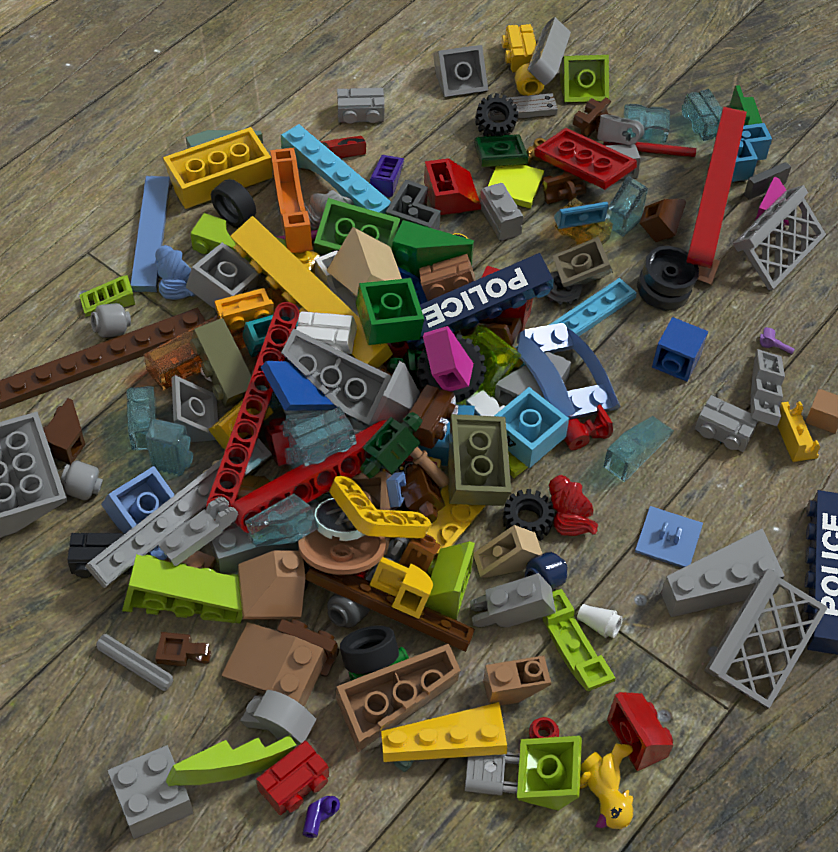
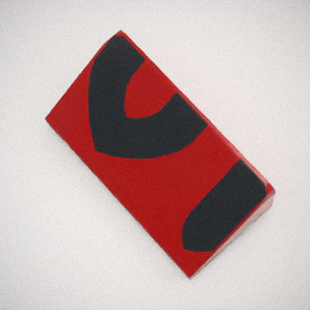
(346, 146)

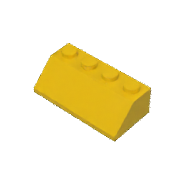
(207, 165)

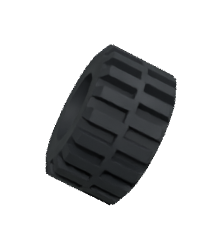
(426, 378)

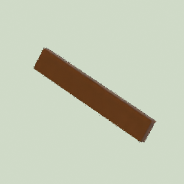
(360, 591)

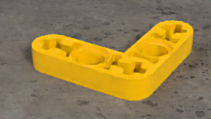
(373, 521)

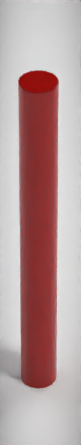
(661, 149)

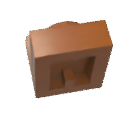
(420, 552)

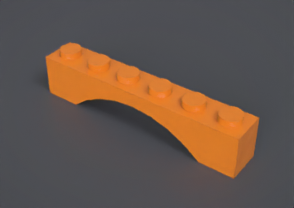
(290, 201)

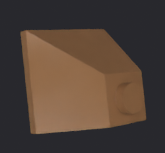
(272, 586)

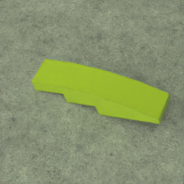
(224, 763)

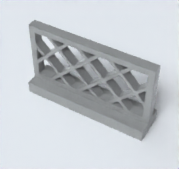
(772, 222)
(742, 626)

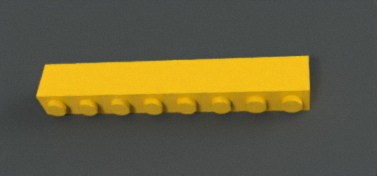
(300, 284)

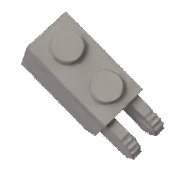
(514, 602)

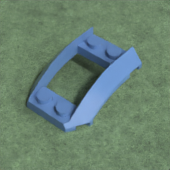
(573, 403)

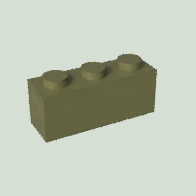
(221, 361)

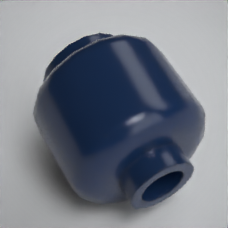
(550, 567)

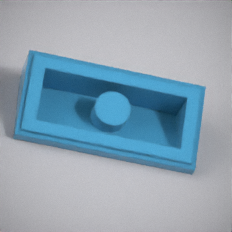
(581, 215)

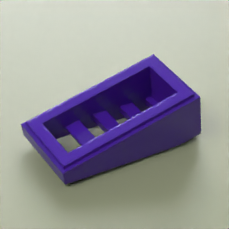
(385, 177)

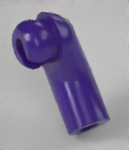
(318, 812)

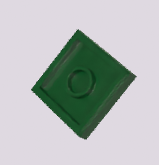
(500, 150)

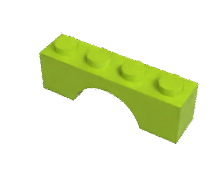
(211, 232)

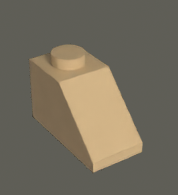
(507, 552)

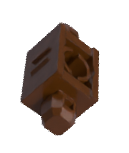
(422, 493)

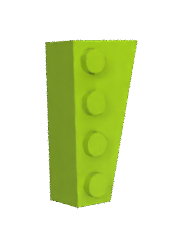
(183, 590)

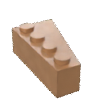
(394, 693)

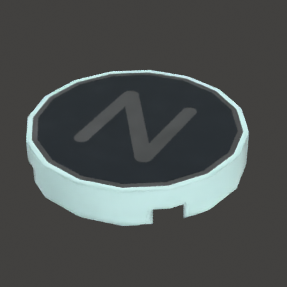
(334, 522)

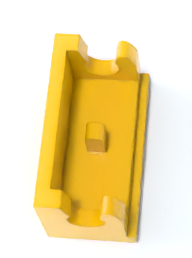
(796, 434)

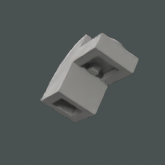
(279, 715)

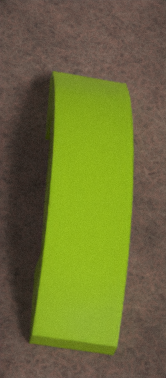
(574, 646)

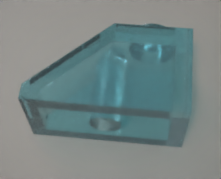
(627, 206)
(282, 523)

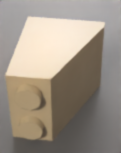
(363, 261)

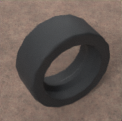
(233, 202)
(369, 649)

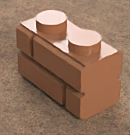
(446, 276)

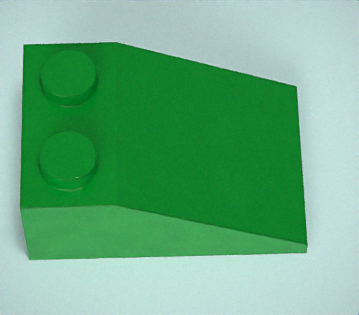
(423, 246)

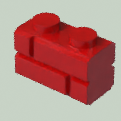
(293, 778)

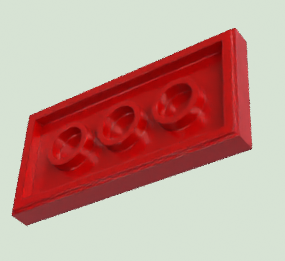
(585, 158)

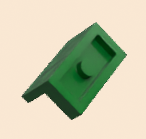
(747, 104)

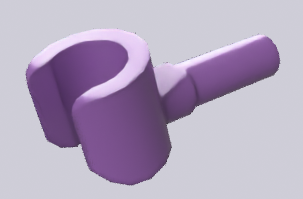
(768, 340)

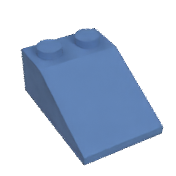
(136, 501)

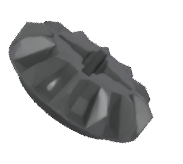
(568, 295)

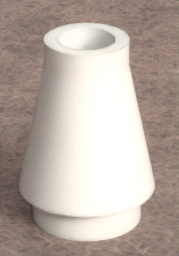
(601, 620)

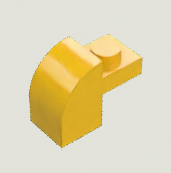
(408, 585)

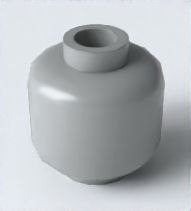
(110, 320)
(81, 480)

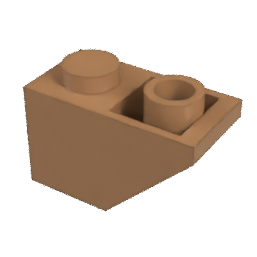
(515, 680)

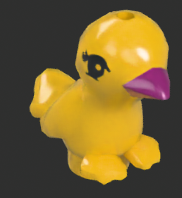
(603, 779)

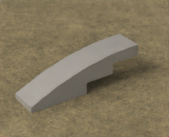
(766, 387)

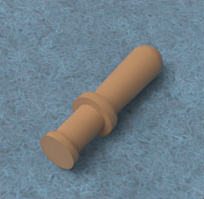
(435, 473)

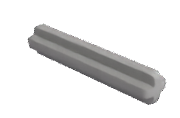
(134, 662)

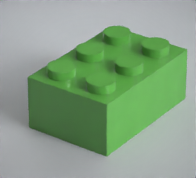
(341, 217)

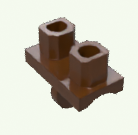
(590, 122)
(562, 187)

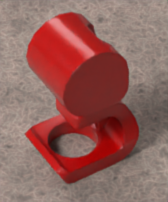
(579, 433)

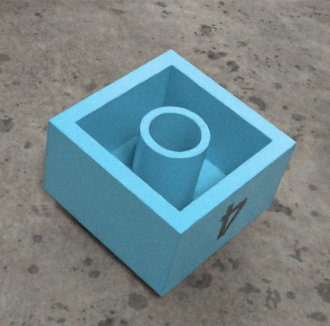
(532, 426)

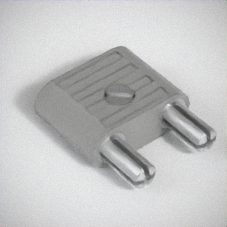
(486, 774)

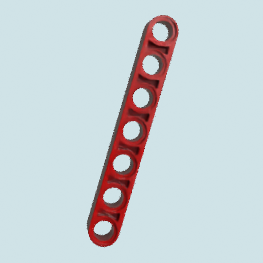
(306, 479)

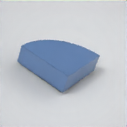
(394, 486)

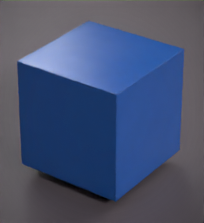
(679, 349)

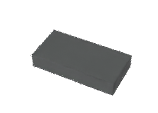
(760, 183)

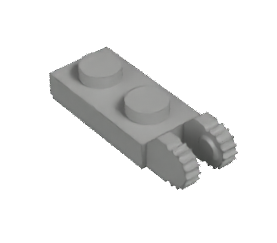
(198, 531)

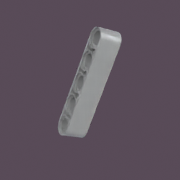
(549, 51)

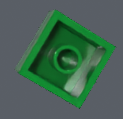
(389, 311)

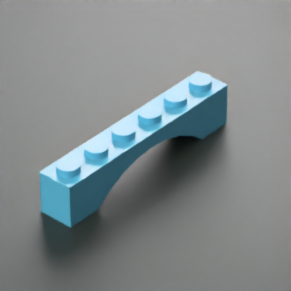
(318, 158)

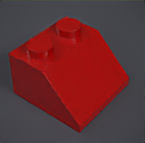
(637, 725)

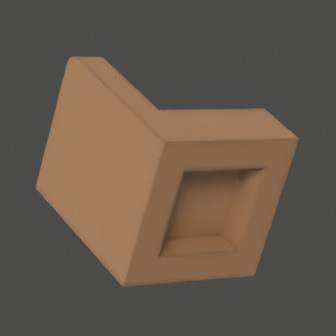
(824, 411)

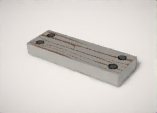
(529, 107)

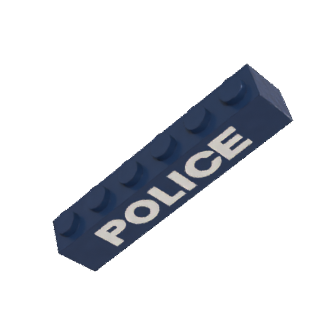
(486, 297)
(823, 569)

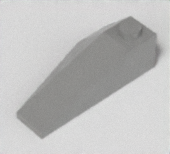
(338, 375)

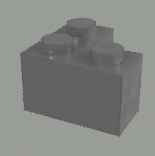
(411, 206)

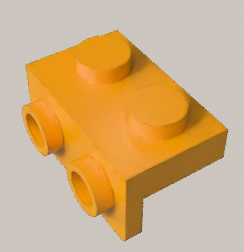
(244, 308)

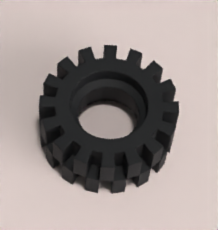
(501, 105)
(533, 503)

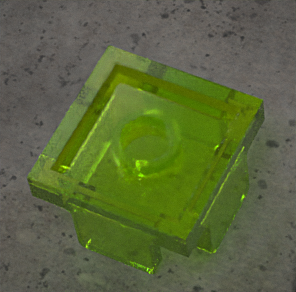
(498, 355)

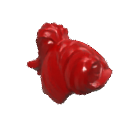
(571, 507)

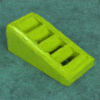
(118, 287)

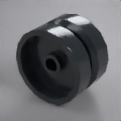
(667, 278)

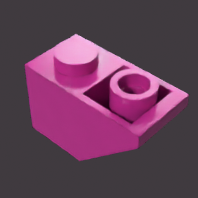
(447, 359)

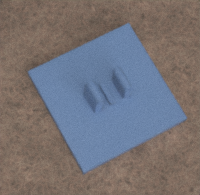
(669, 537)

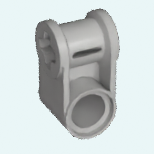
(615, 129)

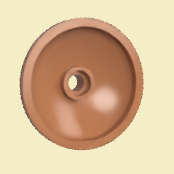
(339, 556)

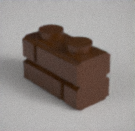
(434, 409)

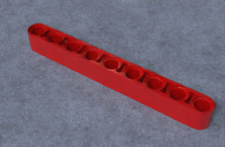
(716, 188)
(256, 400)

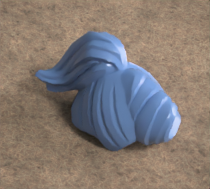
(173, 273)

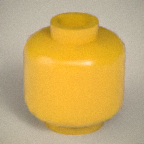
(526, 82)

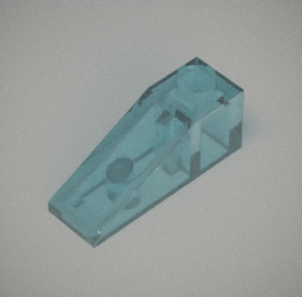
(635, 447)

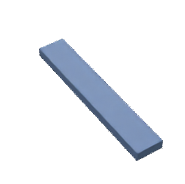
(150, 233)

